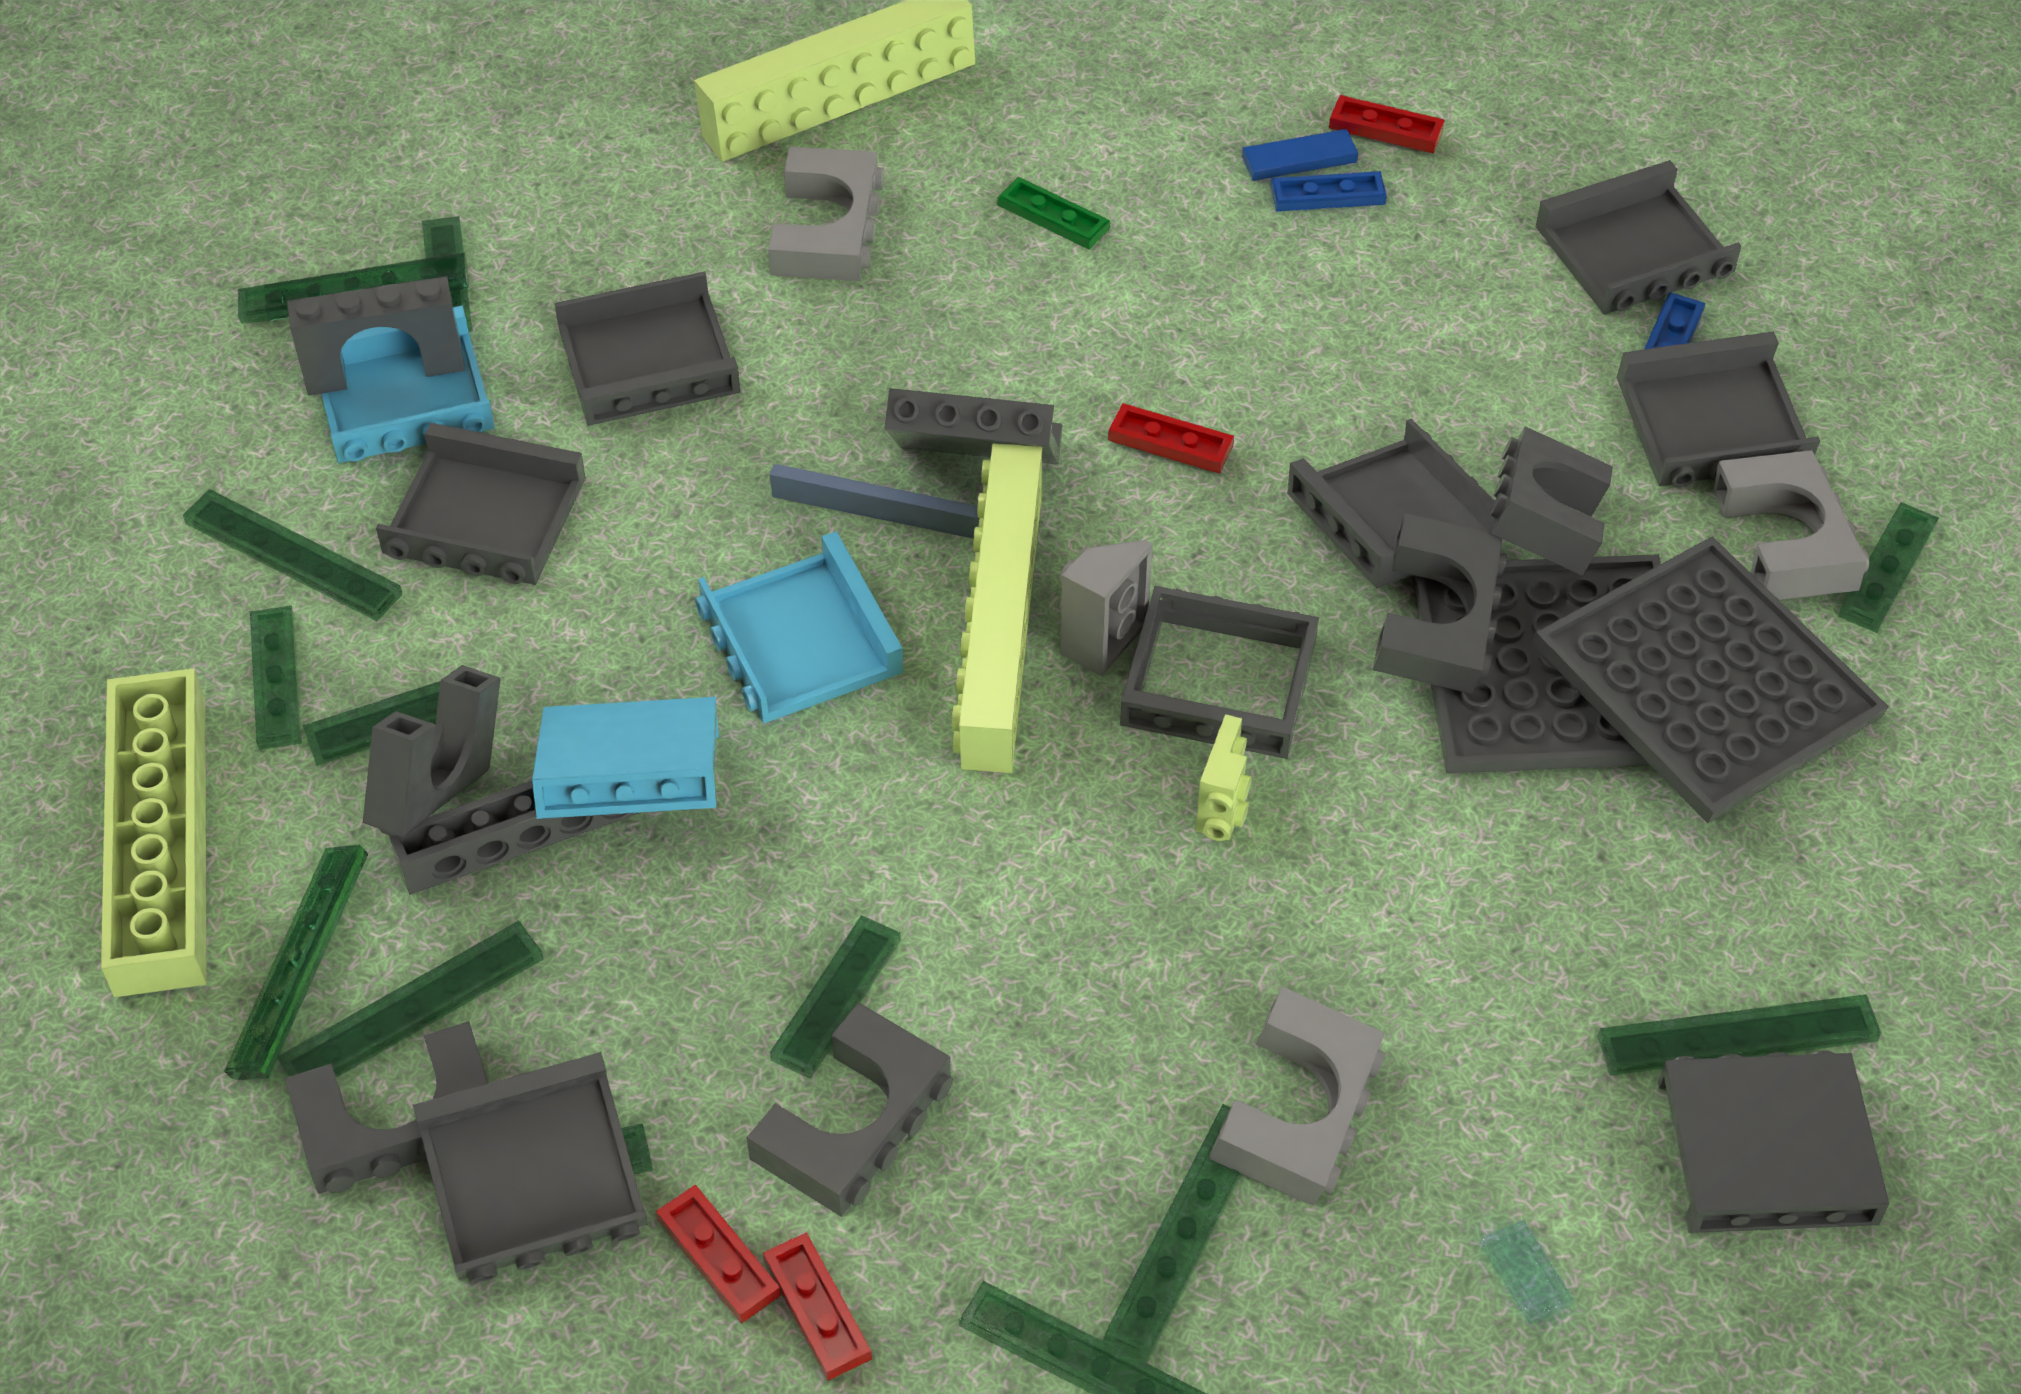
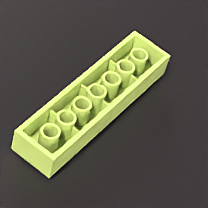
(833, 73)
(998, 609)
(154, 834)

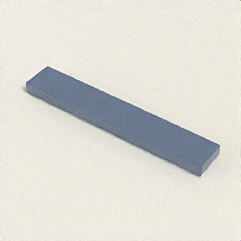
(873, 501)

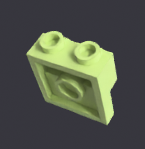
(1224, 784)

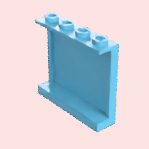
(392, 398)
(802, 632)
(626, 758)

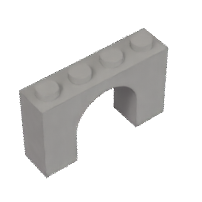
(836, 248)
(1799, 488)
(1303, 1156)

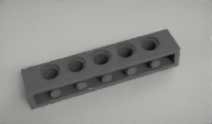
(483, 836)

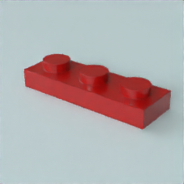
(1387, 124)
(1171, 438)
(718, 1253)
(817, 1306)

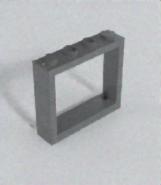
(1229, 617)

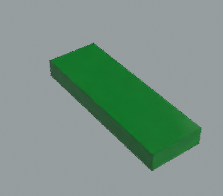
(1053, 213)

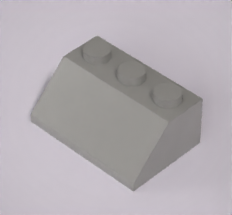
(1104, 602)

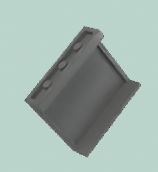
(1633, 239)
(646, 348)
(1709, 405)
(969, 424)
(1367, 496)
(485, 505)
(1774, 1142)
(530, 1167)

